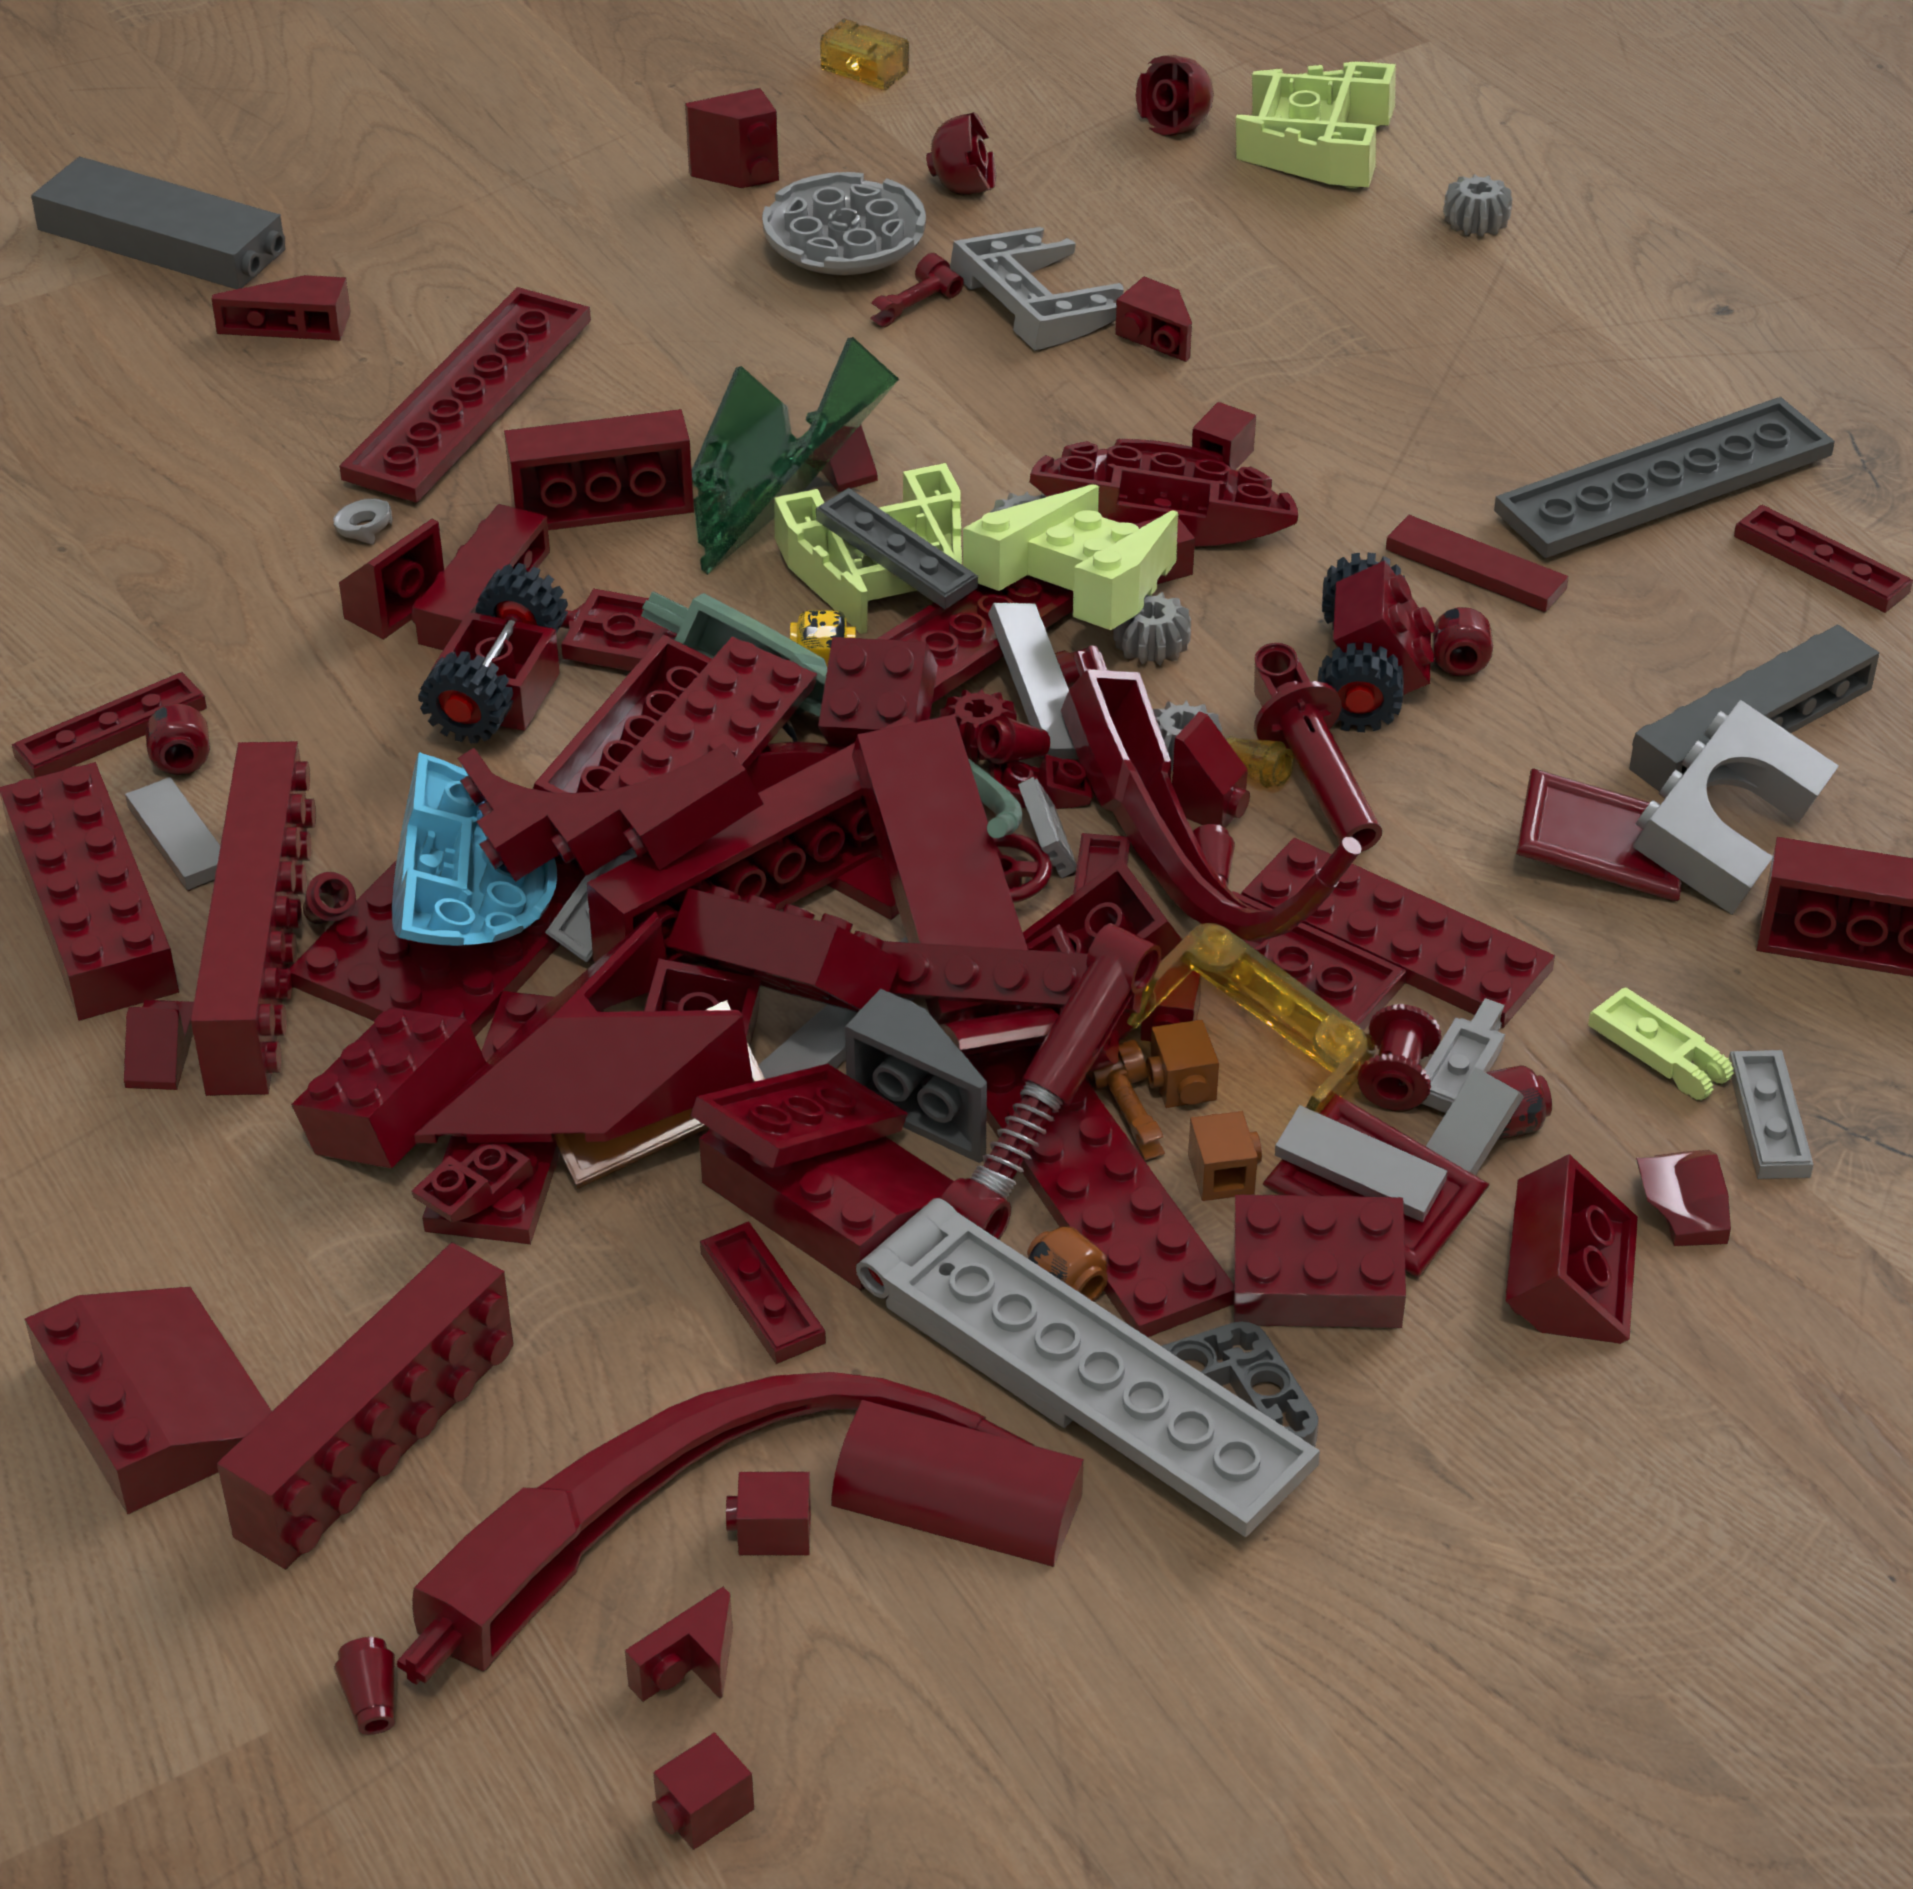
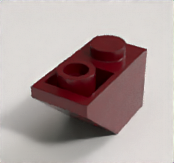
(1155, 318)

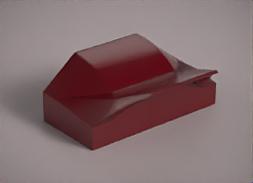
(1690, 1195)

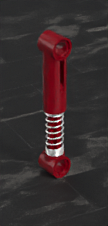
(1115, 971)

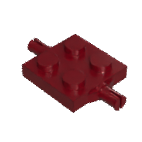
(610, 631)

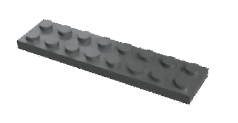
(1662, 476)

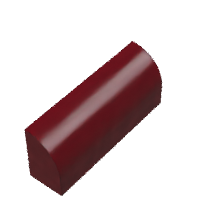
(958, 1482)

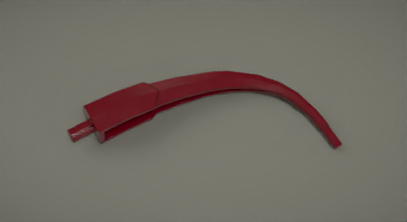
(1132, 778)
(536, 1539)

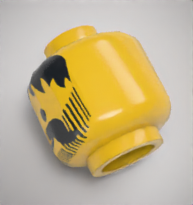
(817, 628)

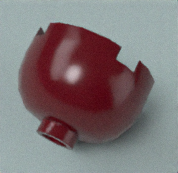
(1174, 94)
(961, 156)

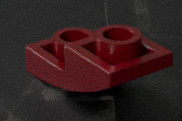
(1061, 779)
(474, 1184)

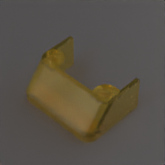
(1271, 997)

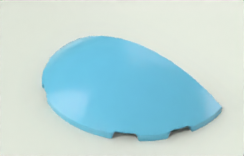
(442, 877)

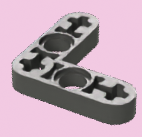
(1249, 1368)

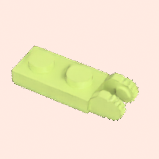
(1661, 1043)

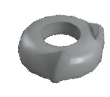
(362, 510)

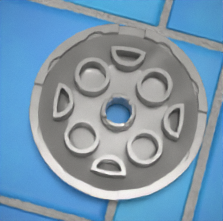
(844, 223)

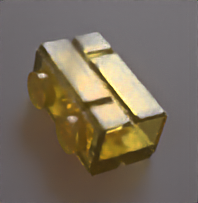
(864, 54)

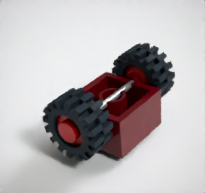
(1378, 637)
(498, 659)

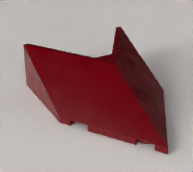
(595, 1068)

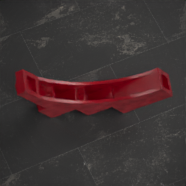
(652, 817)

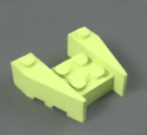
(1303, 120)
(1076, 548)
(845, 574)

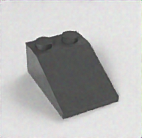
(917, 1067)

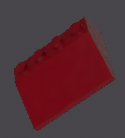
(828, 1204)
(146, 1387)

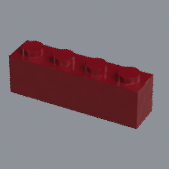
(501, 539)

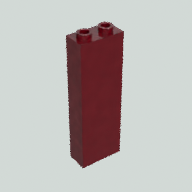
(937, 846)

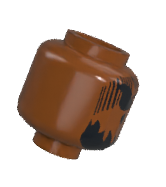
(1071, 1259)

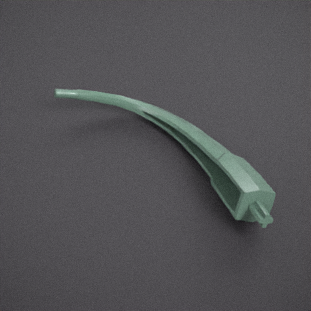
(711, 624)

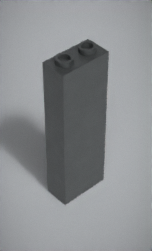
(159, 222)

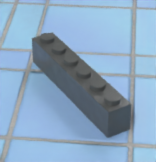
(1787, 690)

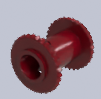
(1403, 1039)

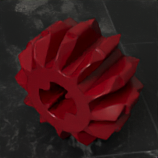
(972, 711)

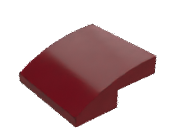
(1001, 1031)

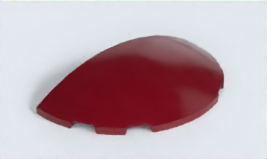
(1153, 477)

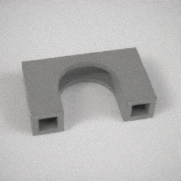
(1688, 834)

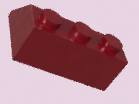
(1572, 1254)

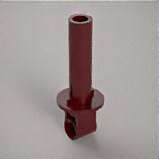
(1300, 717)

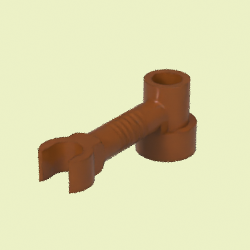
(1119, 1077)

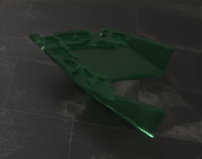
(756, 457)

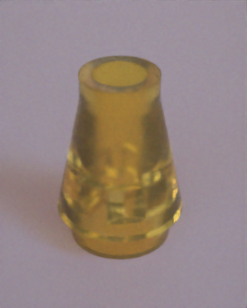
(1266, 760)

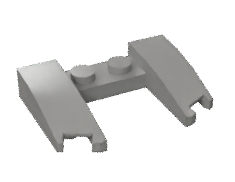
(1041, 318)

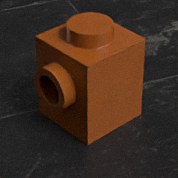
(1183, 1064)
(1223, 1155)

